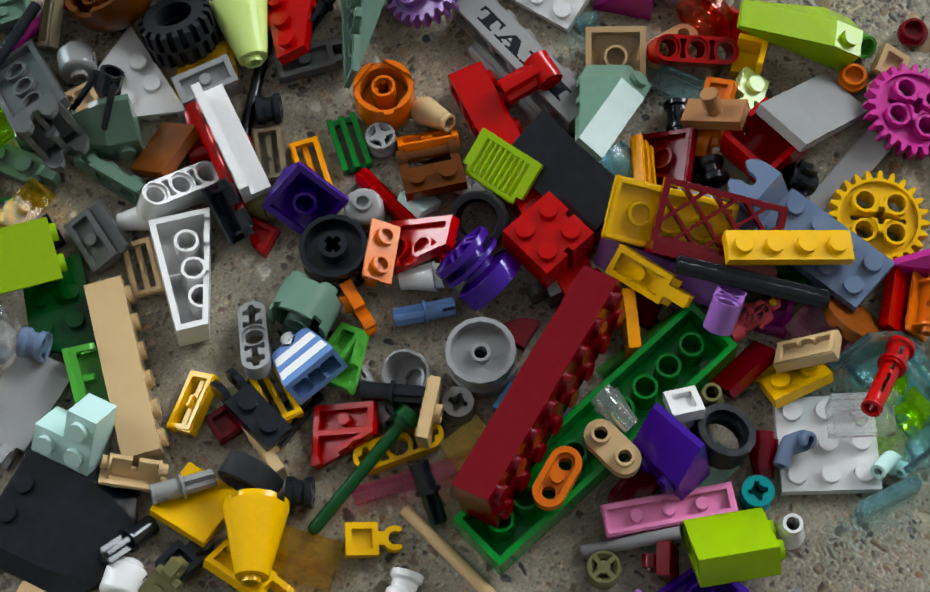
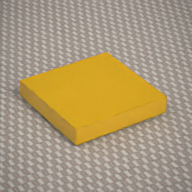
(199, 514)

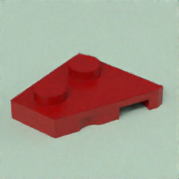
(341, 429)

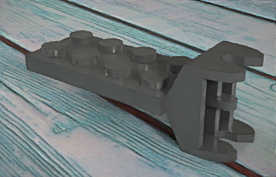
(38, 107)

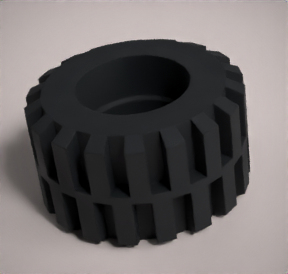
(179, 32)

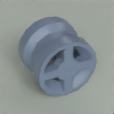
(34, 344)

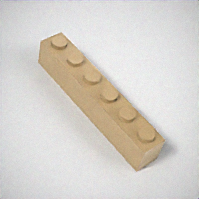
(124, 369)

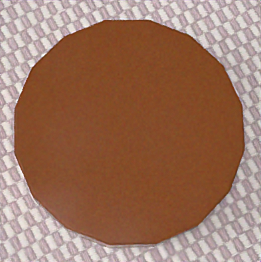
(853, 324)

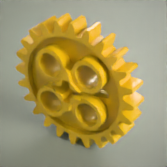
(877, 194)

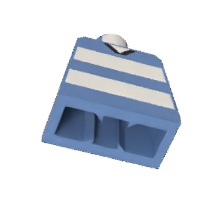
(306, 363)

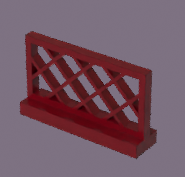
(672, 247)

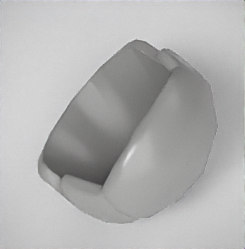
(406, 368)

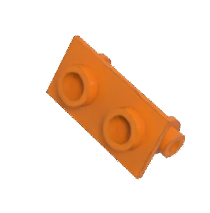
(380, 253)
(918, 310)

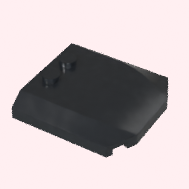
(58, 522)

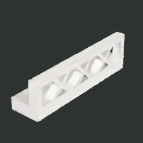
(232, 141)

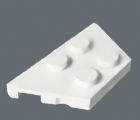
(143, 80)

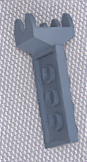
(846, 283)

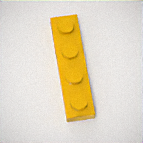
(788, 247)

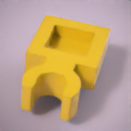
(364, 539)

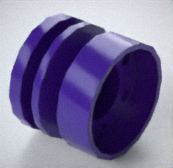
(482, 273)

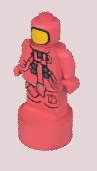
(756, 314)

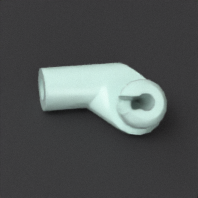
(889, 463)

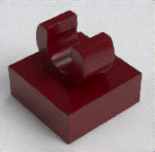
(664, 562)

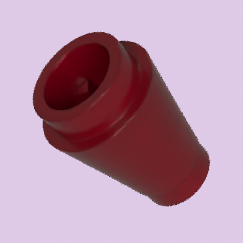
(763, 453)

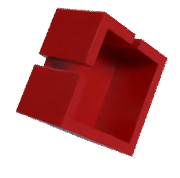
(758, 143)
(544, 235)

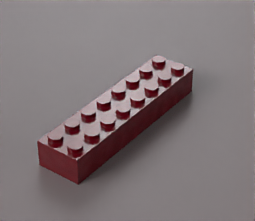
(539, 397)

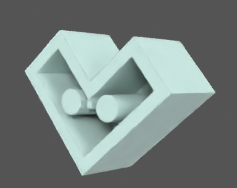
(78, 435)

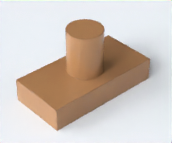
(714, 113)

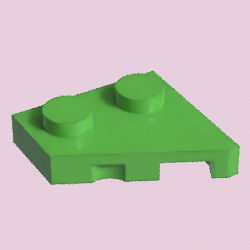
(351, 346)

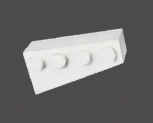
(184, 264)

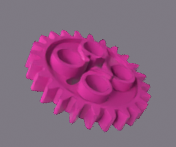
(908, 109)

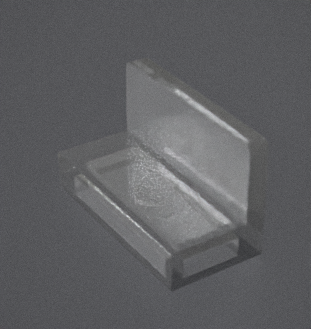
(847, 419)

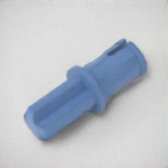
(424, 311)

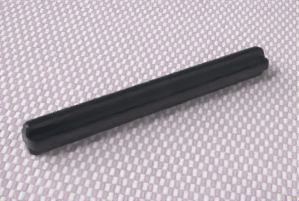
(751, 281)

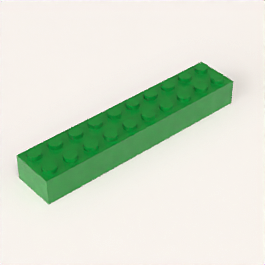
(671, 359)

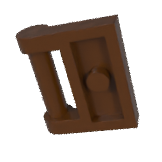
(435, 177)

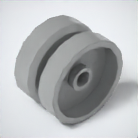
(481, 356)

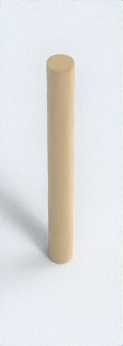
(445, 550)

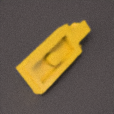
(648, 278)

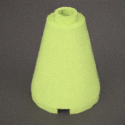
(244, 28)

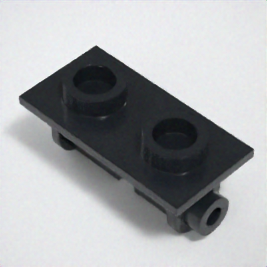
(221, 199)

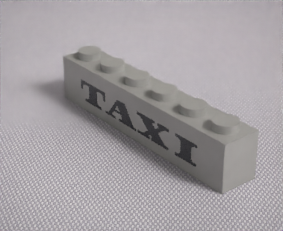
(512, 45)

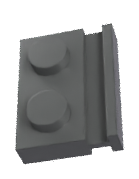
(98, 237)

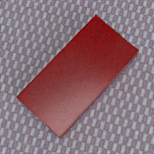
(895, 300)

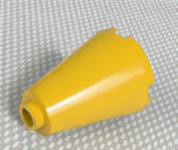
(254, 532)

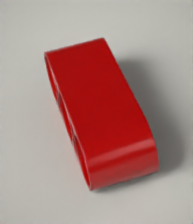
(706, 51)

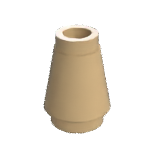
(431, 114)

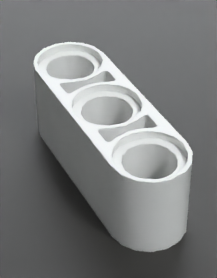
(176, 191)

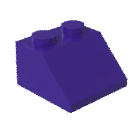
(671, 453)

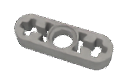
(260, 349)

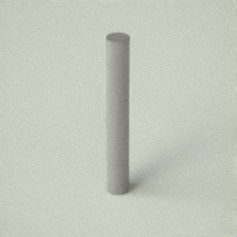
(632, 541)

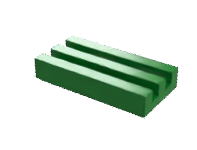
(342, 123)

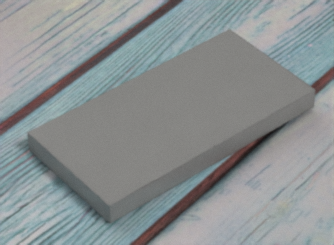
(811, 111)

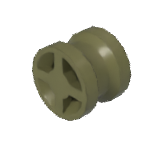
(603, 563)

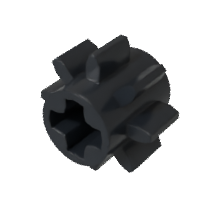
(800, 177)

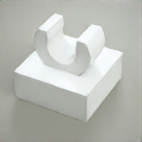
(684, 405)

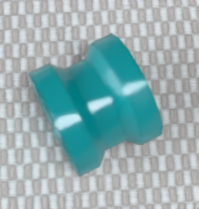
(755, 498)

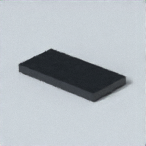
(567, 171)

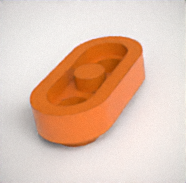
(556, 479)

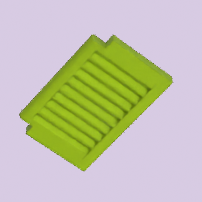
(501, 167)

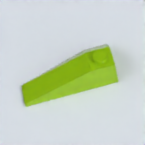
(804, 30)

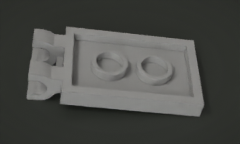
(26, 396)

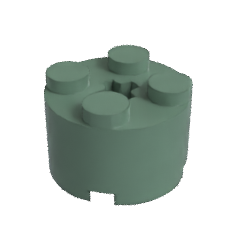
(305, 304)

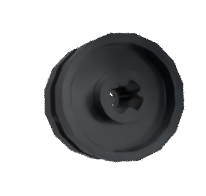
(333, 250)

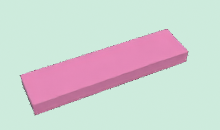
(665, 510)

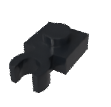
(190, 553)

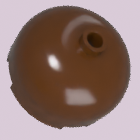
(107, 15)

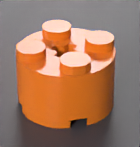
(384, 93)

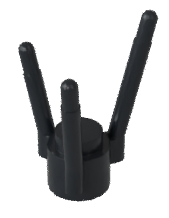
(108, 83)

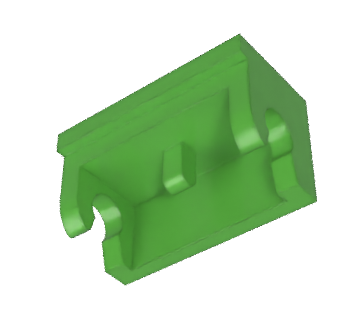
(84, 371)

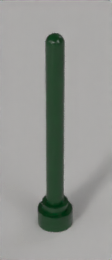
(404, 420)

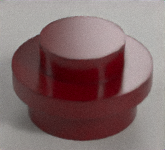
(912, 33)

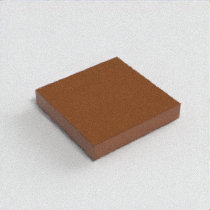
(165, 150)

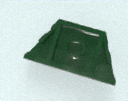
(62, 307)

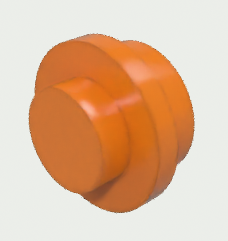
(853, 78)

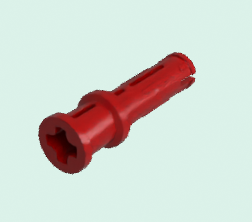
(876, 398)

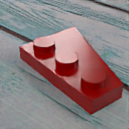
(290, 27)
(424, 239)

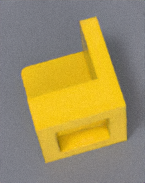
(751, 54)

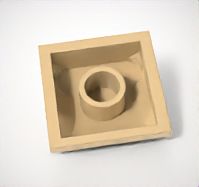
(616, 46)

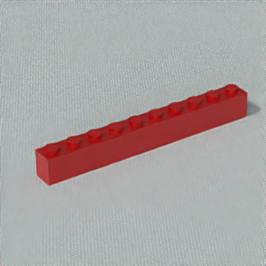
(486, 108)

